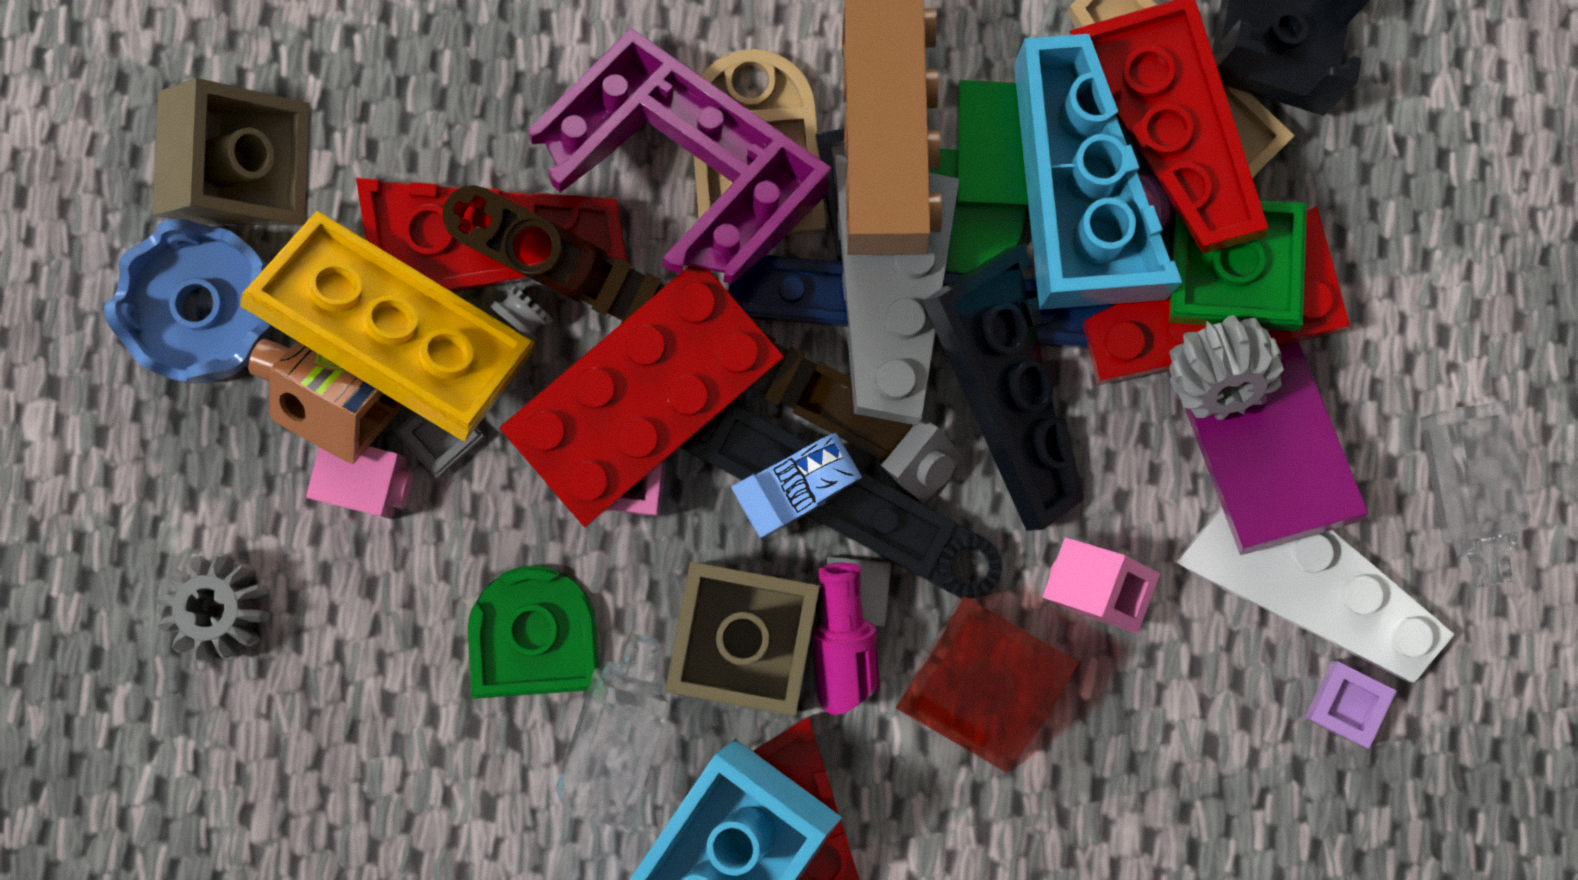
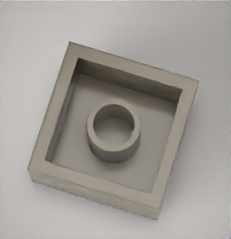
(742, 638)

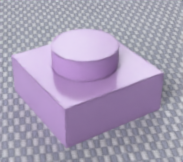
(1350, 704)

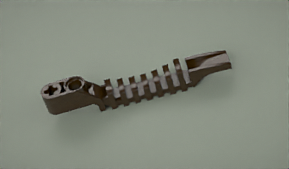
(618, 290)

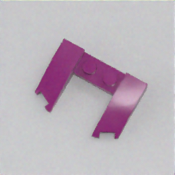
(640, 83)

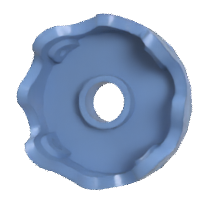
(151, 296)

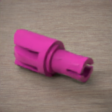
(844, 642)

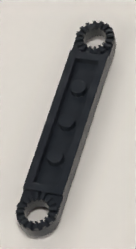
(864, 512)

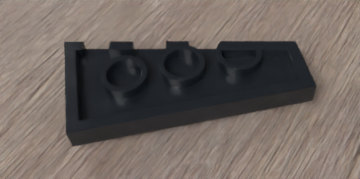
(997, 358)

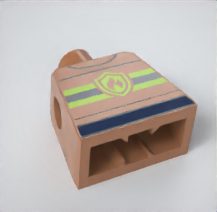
(321, 399)

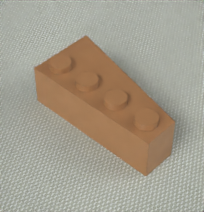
(887, 126)

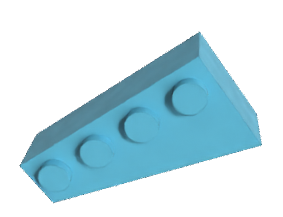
(1085, 199)

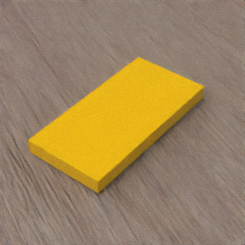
(388, 325)

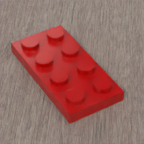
(641, 393)

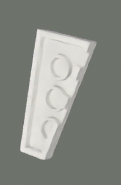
(1325, 590)

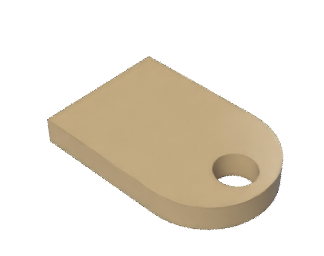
(777, 106)

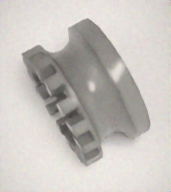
(519, 315)

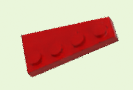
(1181, 119)

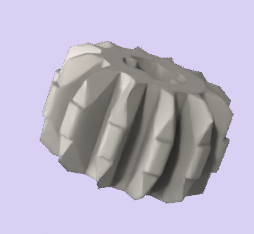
(1225, 368)
(229, 590)

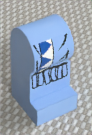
(796, 485)

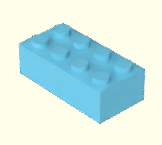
(740, 825)

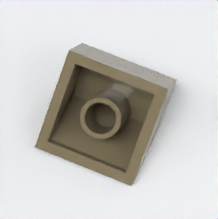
(230, 155)

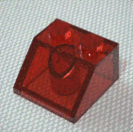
(986, 684)

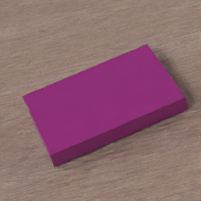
(1280, 464)

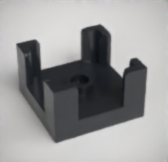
(1287, 50)

